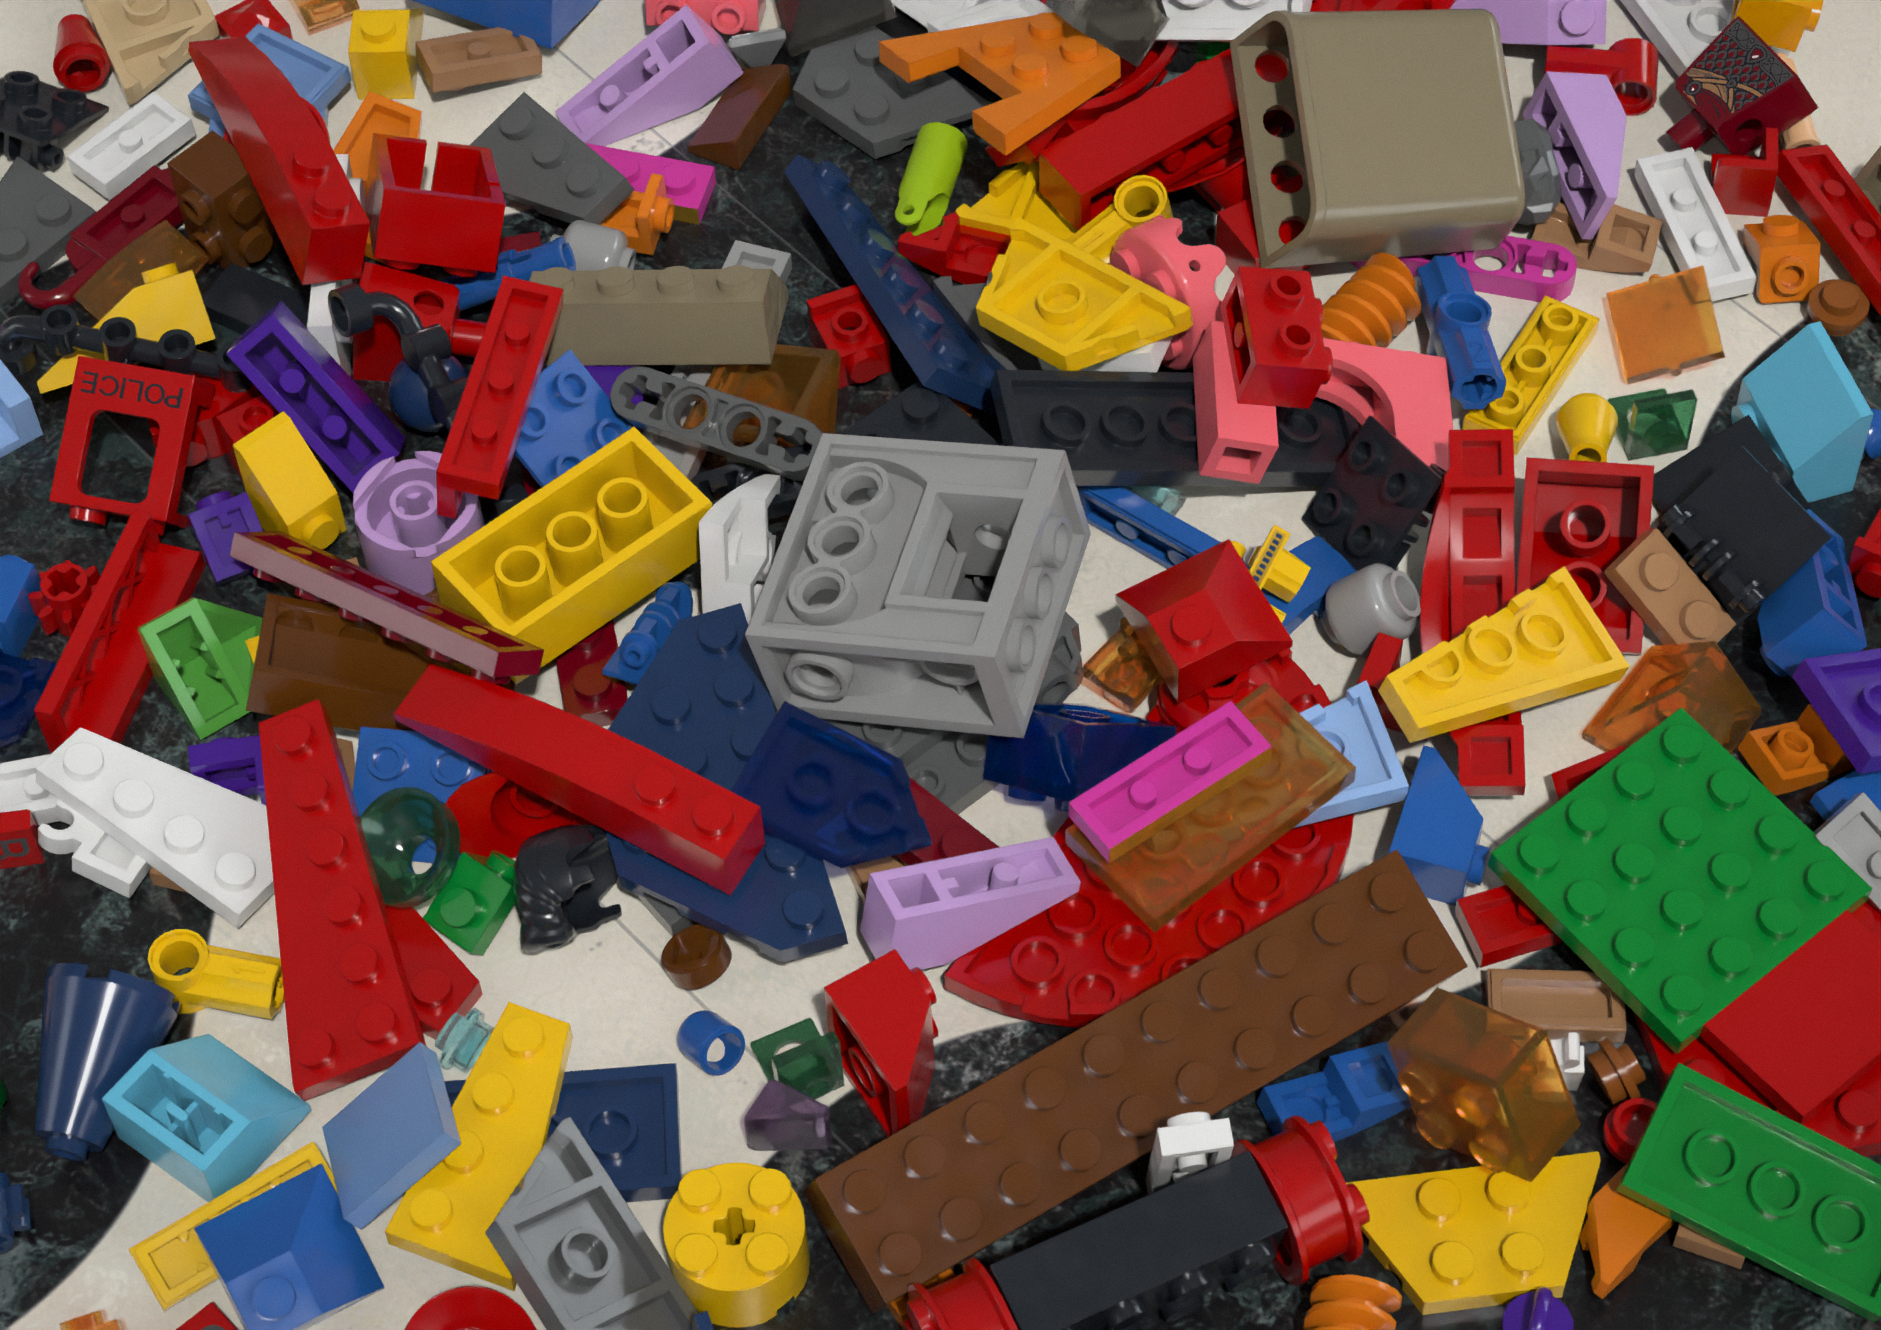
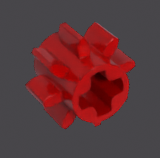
(63, 596)

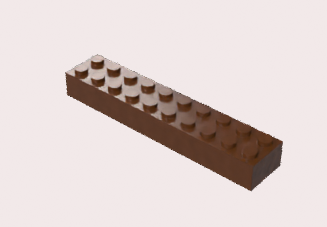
(1105, 1089)

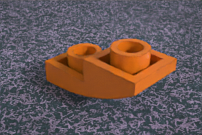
(1794, 754)

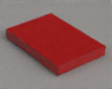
(1808, 1021)

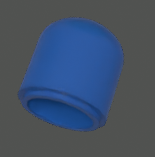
(700, 1031)

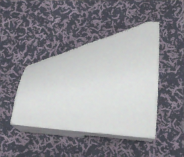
(737, 546)

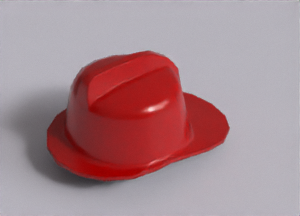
(1226, 179)
(502, 815)

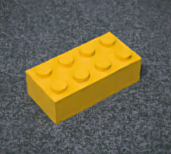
(578, 548)

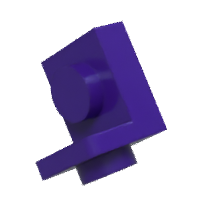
(214, 530)

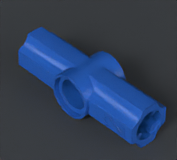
(1460, 332)

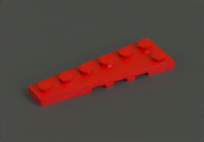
(336, 943)

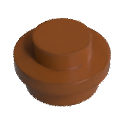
(1838, 306)
(1616, 1071)

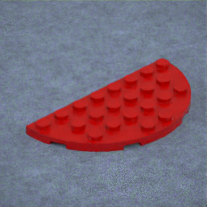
(1099, 954)

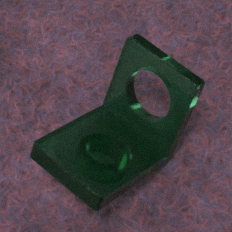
(1658, 422)
(808, 1068)

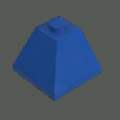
(289, 1255)

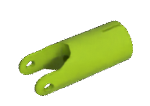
(930, 176)

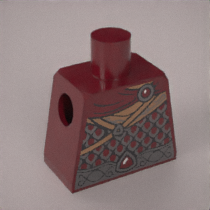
(1738, 92)

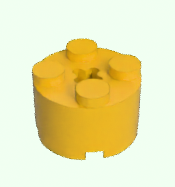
(737, 1242)

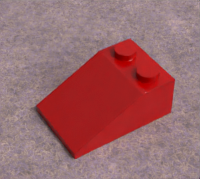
(1584, 520)

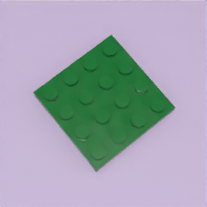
(1677, 877)

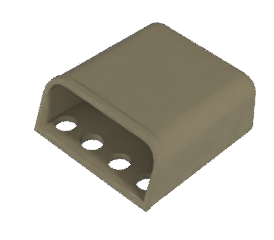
(1394, 133)

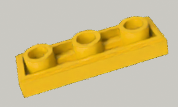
(1536, 369)

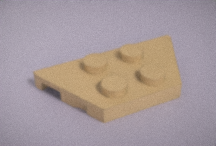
(148, 38)

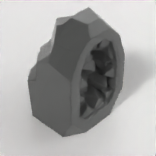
(1539, 172)

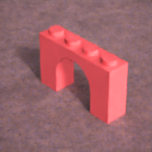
(1394, 386)

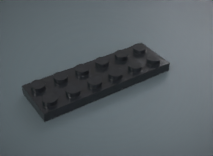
(1145, 429)

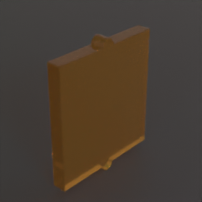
(1665, 325)

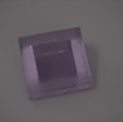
(786, 1121)

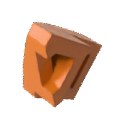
(1618, 1234)

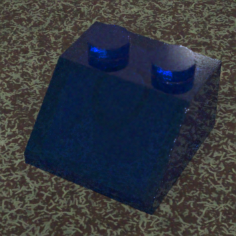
(1069, 751)

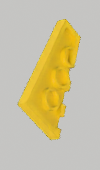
(1519, 658)

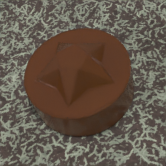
(696, 957)

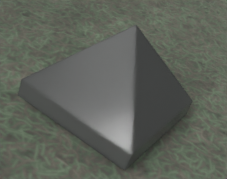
(758, 47)

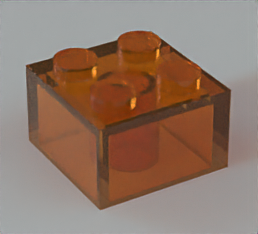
(1484, 1084)

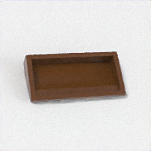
(345, 663)

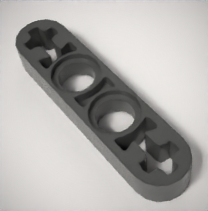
(722, 418)

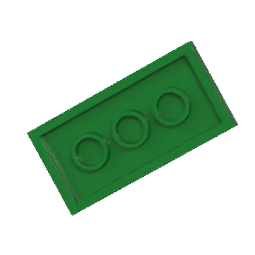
(1762, 1188)

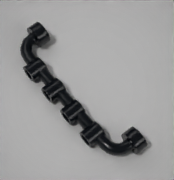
(116, 341)
(423, 350)

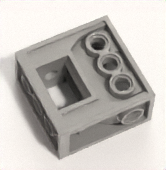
(870, 575)

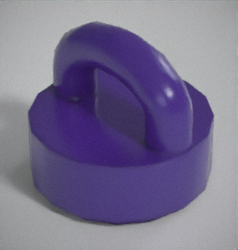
(1537, 1312)

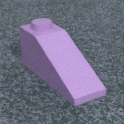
(1545, 20)
(654, 82)
(1586, 140)
(962, 901)

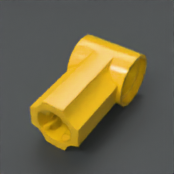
(1130, 198)
(220, 976)

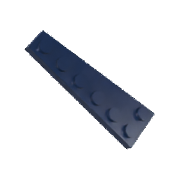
(903, 301)

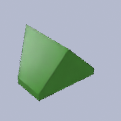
(202, 661)

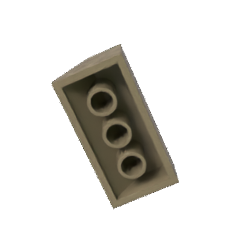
(667, 315)

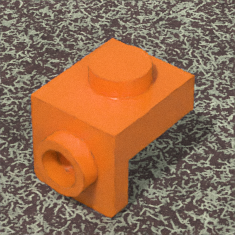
(644, 215)
(1785, 258)

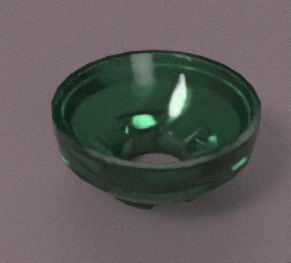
(393, 831)

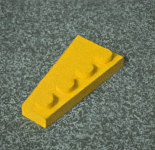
(501, 1129)

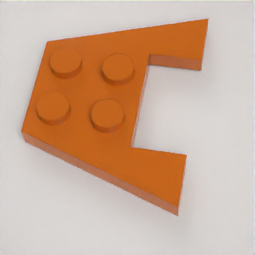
(1029, 61)

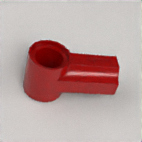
(1628, 63)

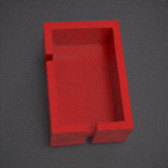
(446, 227)

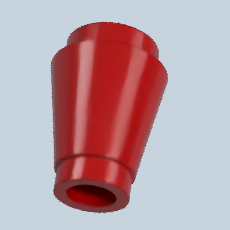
(79, 55)

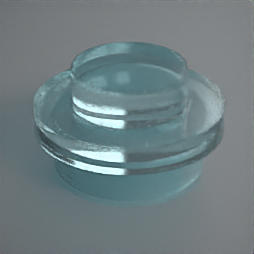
(463, 1040)

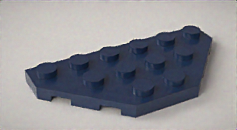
(708, 713)

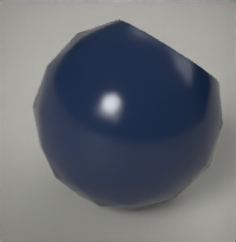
(410, 398)

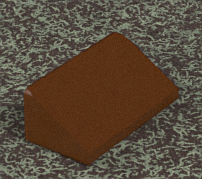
(742, 115)

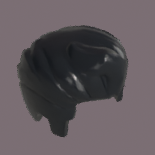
(561, 884)

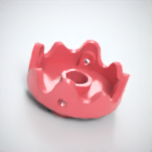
(1163, 262)

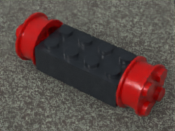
(1170, 1248)

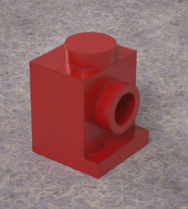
(849, 325)

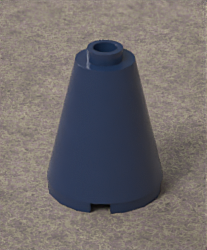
(88, 1042)

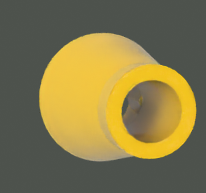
(1587, 427)

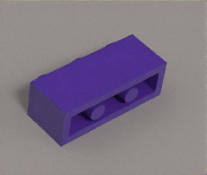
(316, 395)

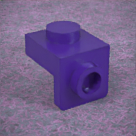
(230, 764)

